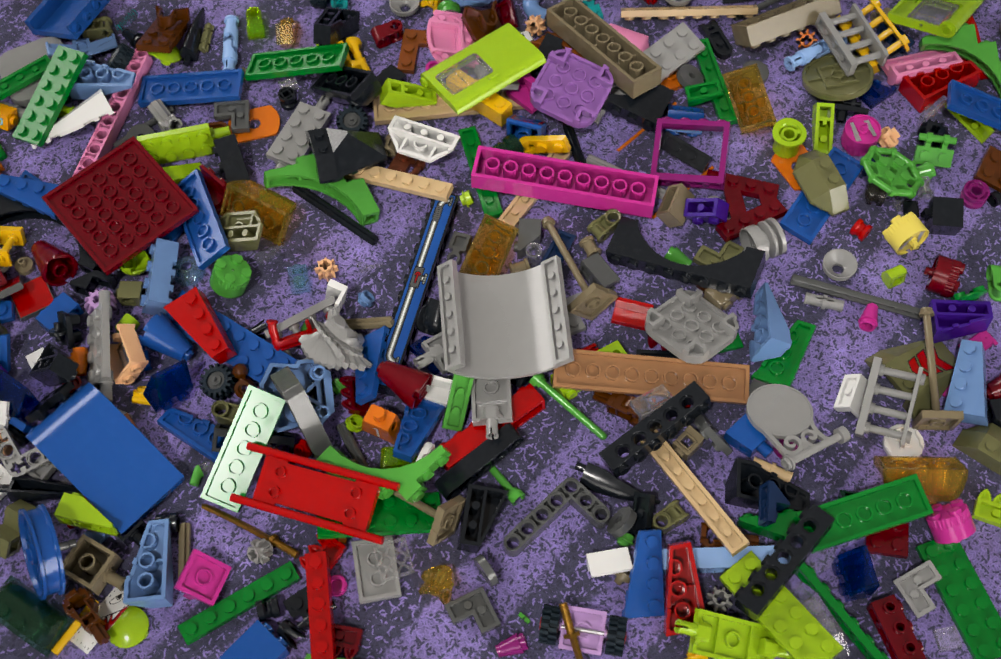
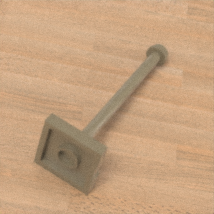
(593, 298)
(935, 418)
(445, 517)

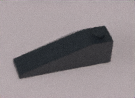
(744, 484)

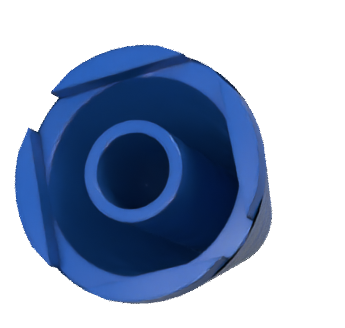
(166, 338)

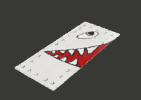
(110, 611)

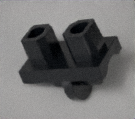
(848, 108)
(63, 329)

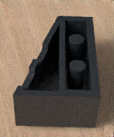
(335, 25)
(231, 158)
(54, 367)
(478, 515)

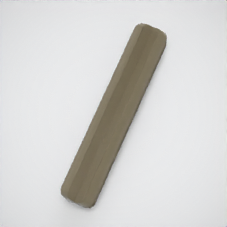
(370, 322)
(184, 546)

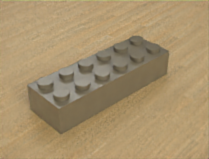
(782, 21)

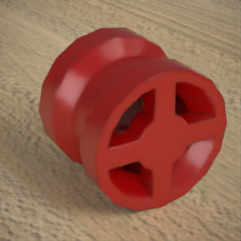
(860, 229)

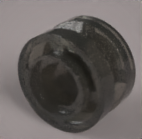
(874, 194)

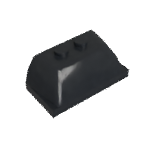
(348, 86)

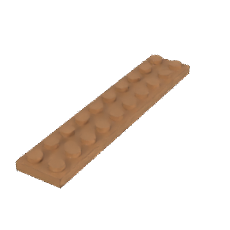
(641, 373)

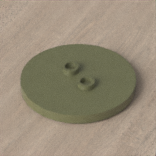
(827, 80)

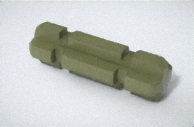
(206, 38)

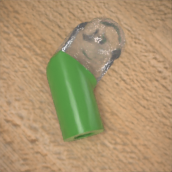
(200, 471)

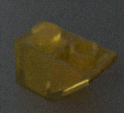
(286, 31)

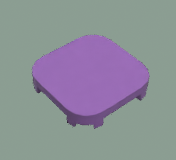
(571, 88)

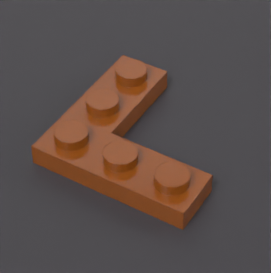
(409, 50)

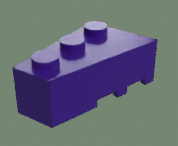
(959, 318)

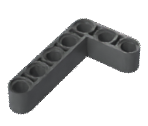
(302, 410)
(553, 512)

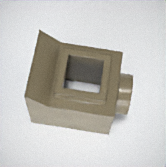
(681, 450)

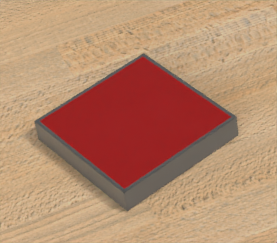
(13, 285)
(32, 298)

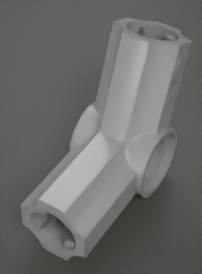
(165, 119)

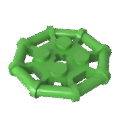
(892, 171)

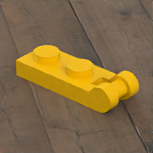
(545, 144)

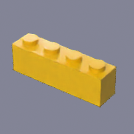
(495, 109)

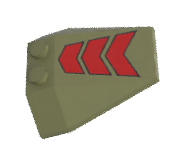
(909, 359)

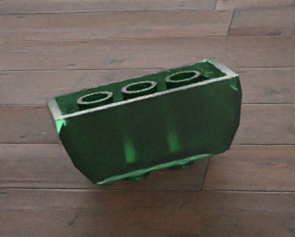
(30, 618)

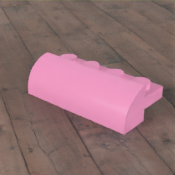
(918, 62)

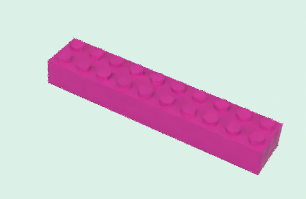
(564, 181)

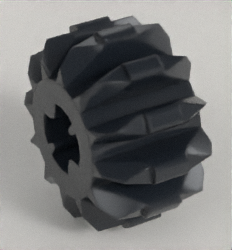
(934, 127)

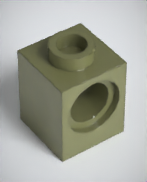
(130, 293)

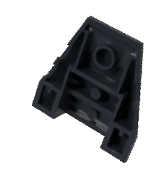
(344, 152)

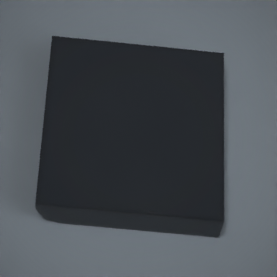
(911, 206)

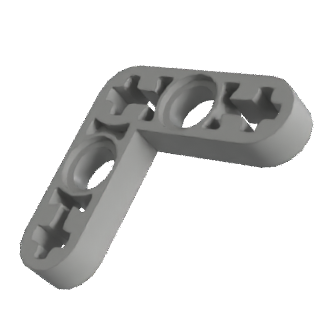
(16, 457)

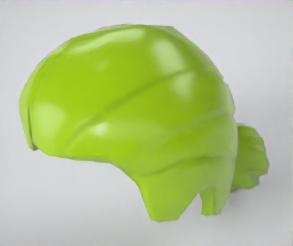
(136, 265)

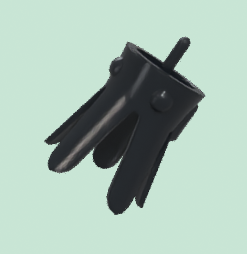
(257, 329)
(288, 630)

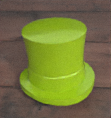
(787, 137)

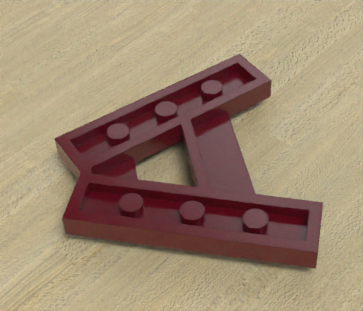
(733, 190)

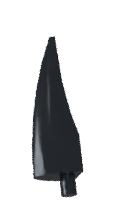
(190, 46)
(604, 483)
(35, 489)

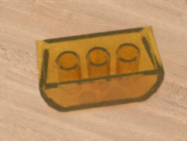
(749, 99)
(272, 207)
(489, 247)
(940, 476)

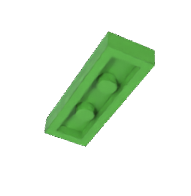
(457, 402)

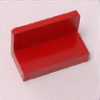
(630, 313)

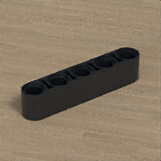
(478, 462)

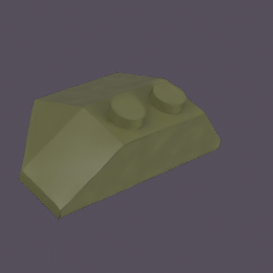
(821, 182)
(242, 230)
(982, 445)

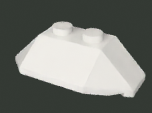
(421, 140)

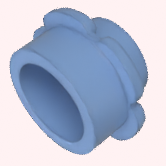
(366, 298)

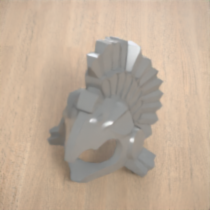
(335, 344)

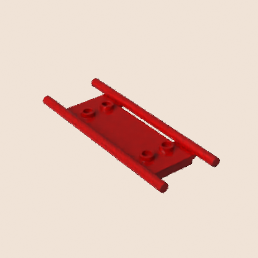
(316, 493)

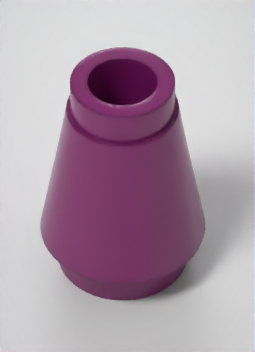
(513, 645)

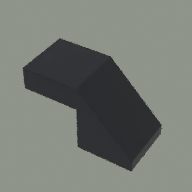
(90, 281)

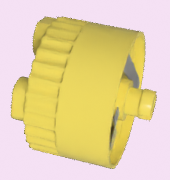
(905, 233)

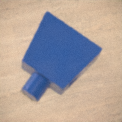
(747, 439)

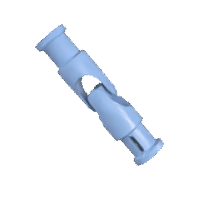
(230, 42)
(806, 55)

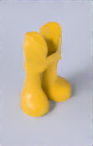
(355, 45)

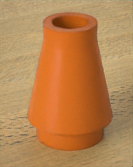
(80, 354)

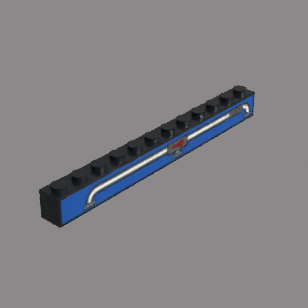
(418, 282)

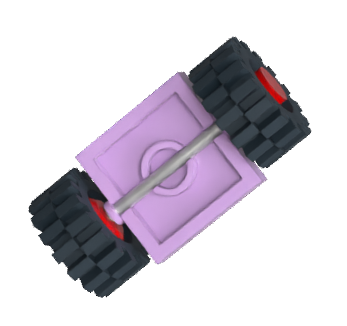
(591, 627)

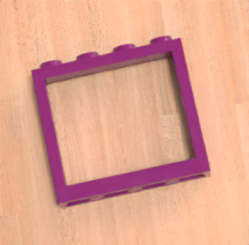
(688, 180)

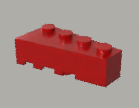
(930, 87)
(202, 324)
(682, 586)

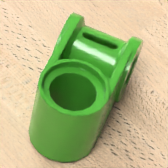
(993, 277)

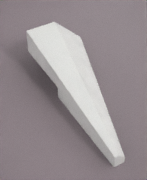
(85, 113)

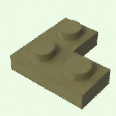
(708, 256)

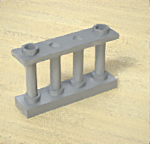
(841, 50)
(293, 322)
(874, 388)

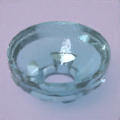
(188, 277)

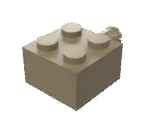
(93, 566)

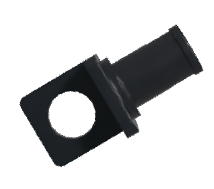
(134, 534)

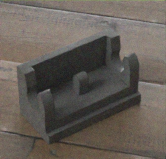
(598, 271)

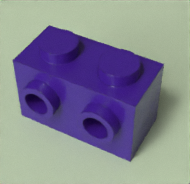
(706, 210)

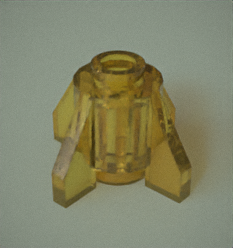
(438, 582)

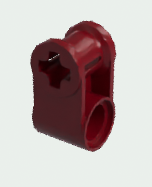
(386, 34)

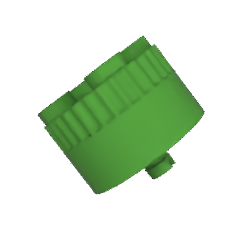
(230, 276)

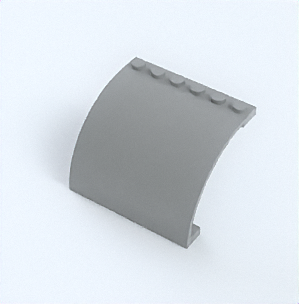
(504, 322)

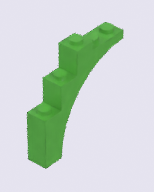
(965, 43)
(352, 194)
(409, 476)

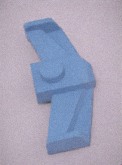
(86, 46)

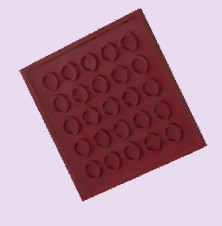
(120, 205)

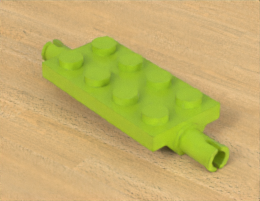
(182, 142)
(728, 637)

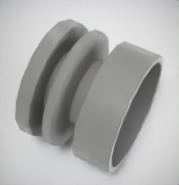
(764, 236)

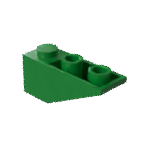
(774, 531)

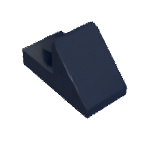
(770, 501)

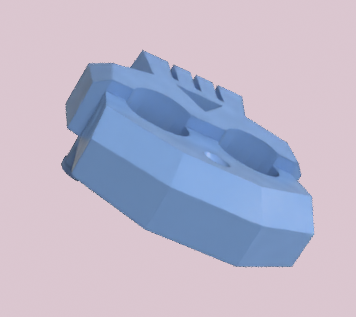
(310, 377)

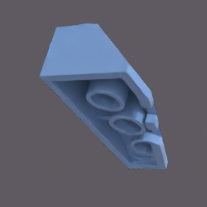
(97, 76)
(770, 328)
(152, 570)

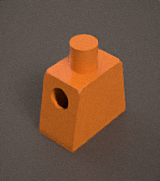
(380, 423)

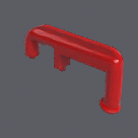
(290, 340)

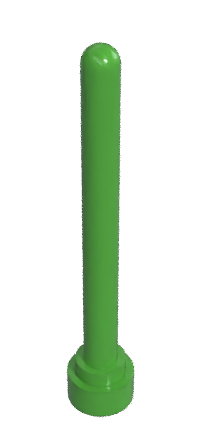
(540, 382)
(513, 493)

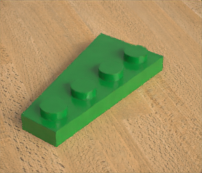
(784, 368)

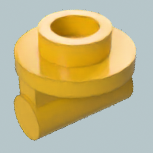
(138, 396)

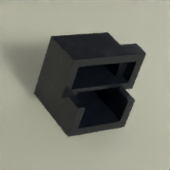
(944, 215)

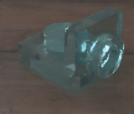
(299, 279)

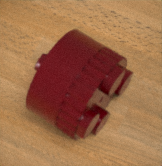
(944, 276)

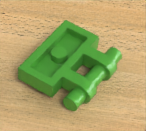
(938, 156)

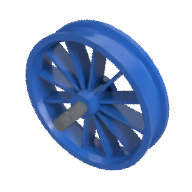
(42, 551)

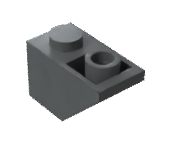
(528, 233)

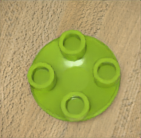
(167, 58)
(129, 628)

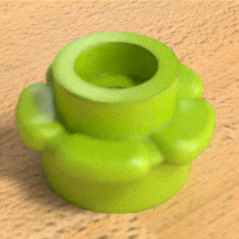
(466, 198)
(354, 423)

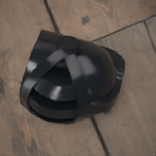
(429, 318)

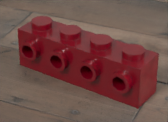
(895, 629)

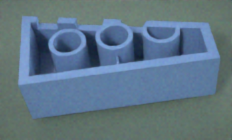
(160, 276)
(969, 385)

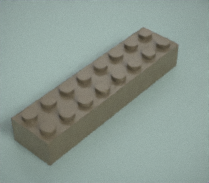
(604, 45)

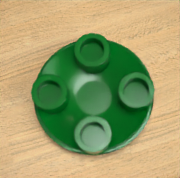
(974, 295)

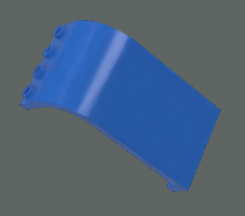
(105, 457)

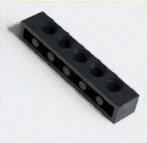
(658, 419)
(755, 605)

